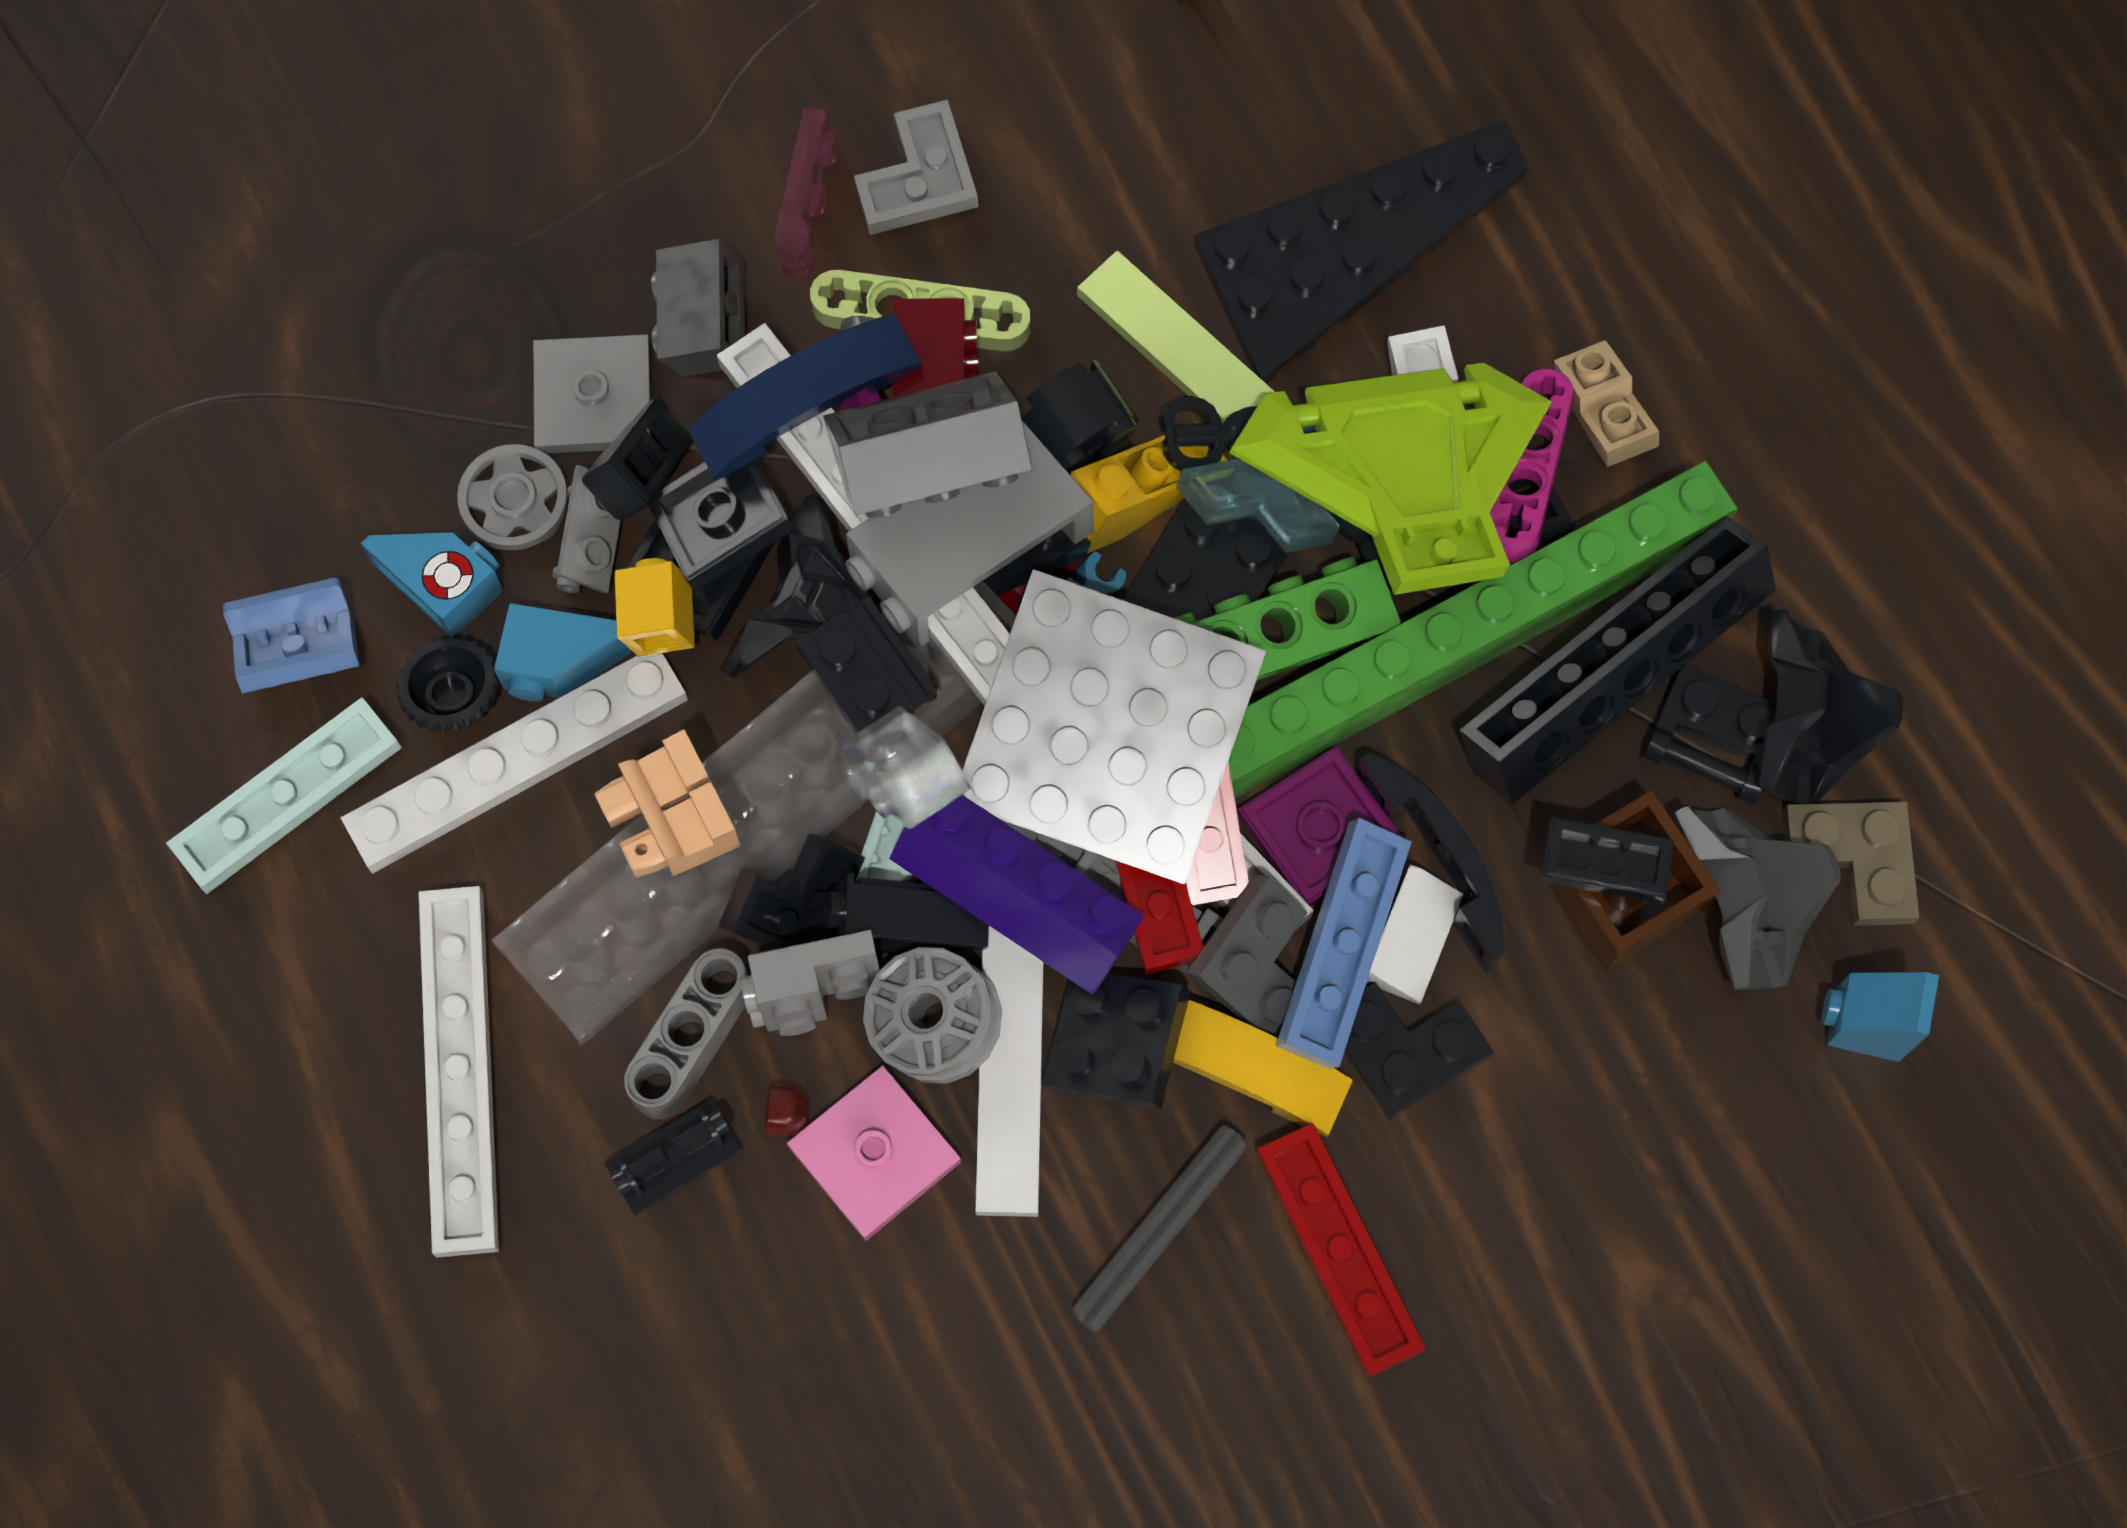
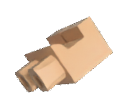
(678, 806)

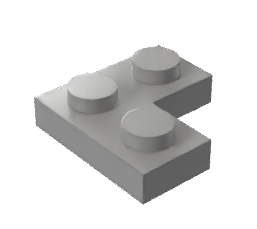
(930, 182)

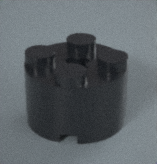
(1081, 417)

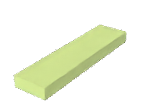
(1170, 337)

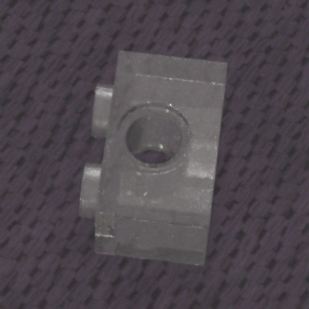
(902, 768)

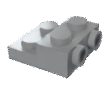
(791, 981)

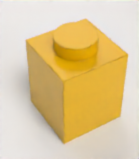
(654, 608)

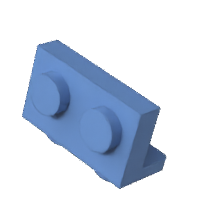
(291, 634)

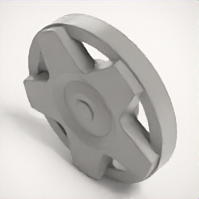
(513, 497)

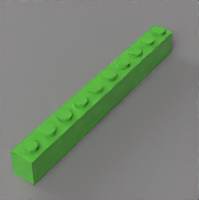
(1474, 627)

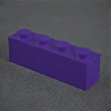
(1019, 890)

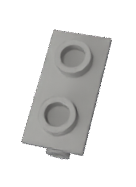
(587, 541)

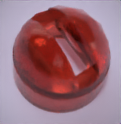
(780, 1112)

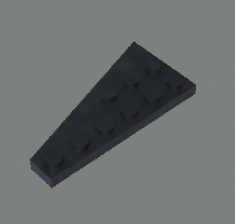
(1333, 250)

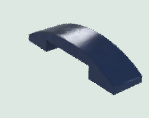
(800, 389)

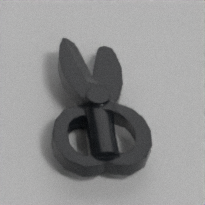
(1213, 432)

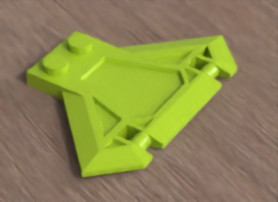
(1405, 464)

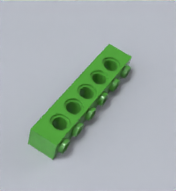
(1354, 590)

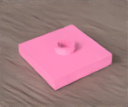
(874, 1153)

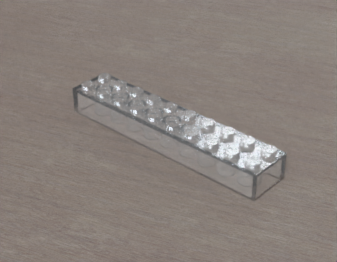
(614, 935)

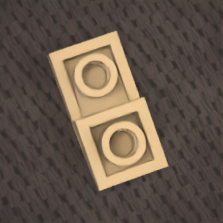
(1607, 405)

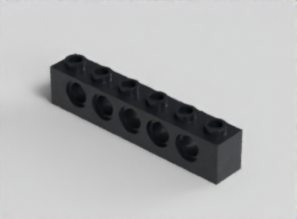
(1618, 659)

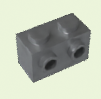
(697, 305)

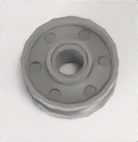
(904, 993)

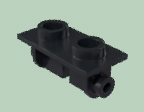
(672, 1157)

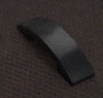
(1402, 794)

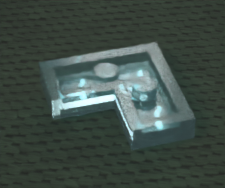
(1239, 490)

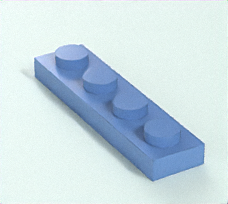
(1343, 944)

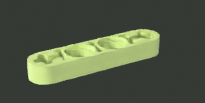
(878, 286)

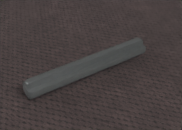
(1159, 1228)

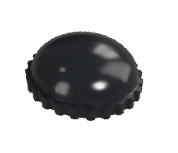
(447, 684)

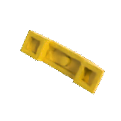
(1254, 1066)

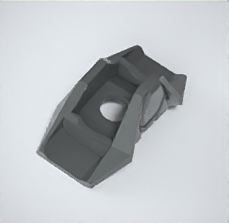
(1765, 896)

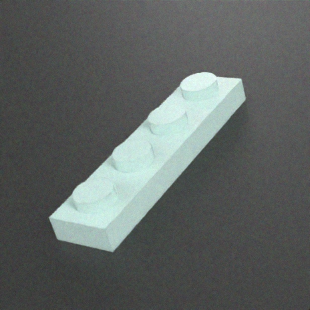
(283, 795)

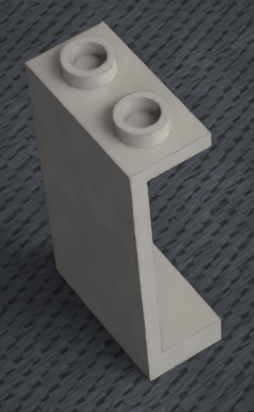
(945, 548)

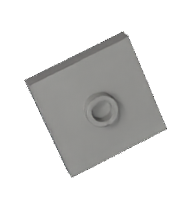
(588, 390)

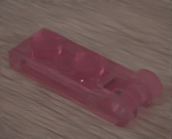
(804, 192)

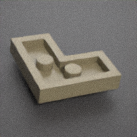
(1875, 848)

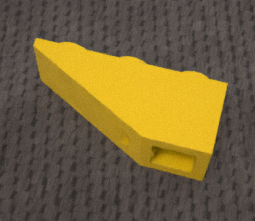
(1131, 489)

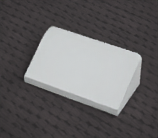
(1414, 935)

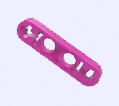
(1536, 466)

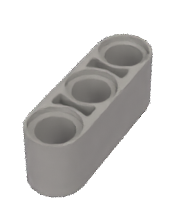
(688, 1063)

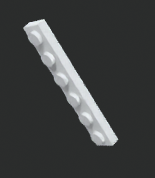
(513, 759)
(458, 1072)

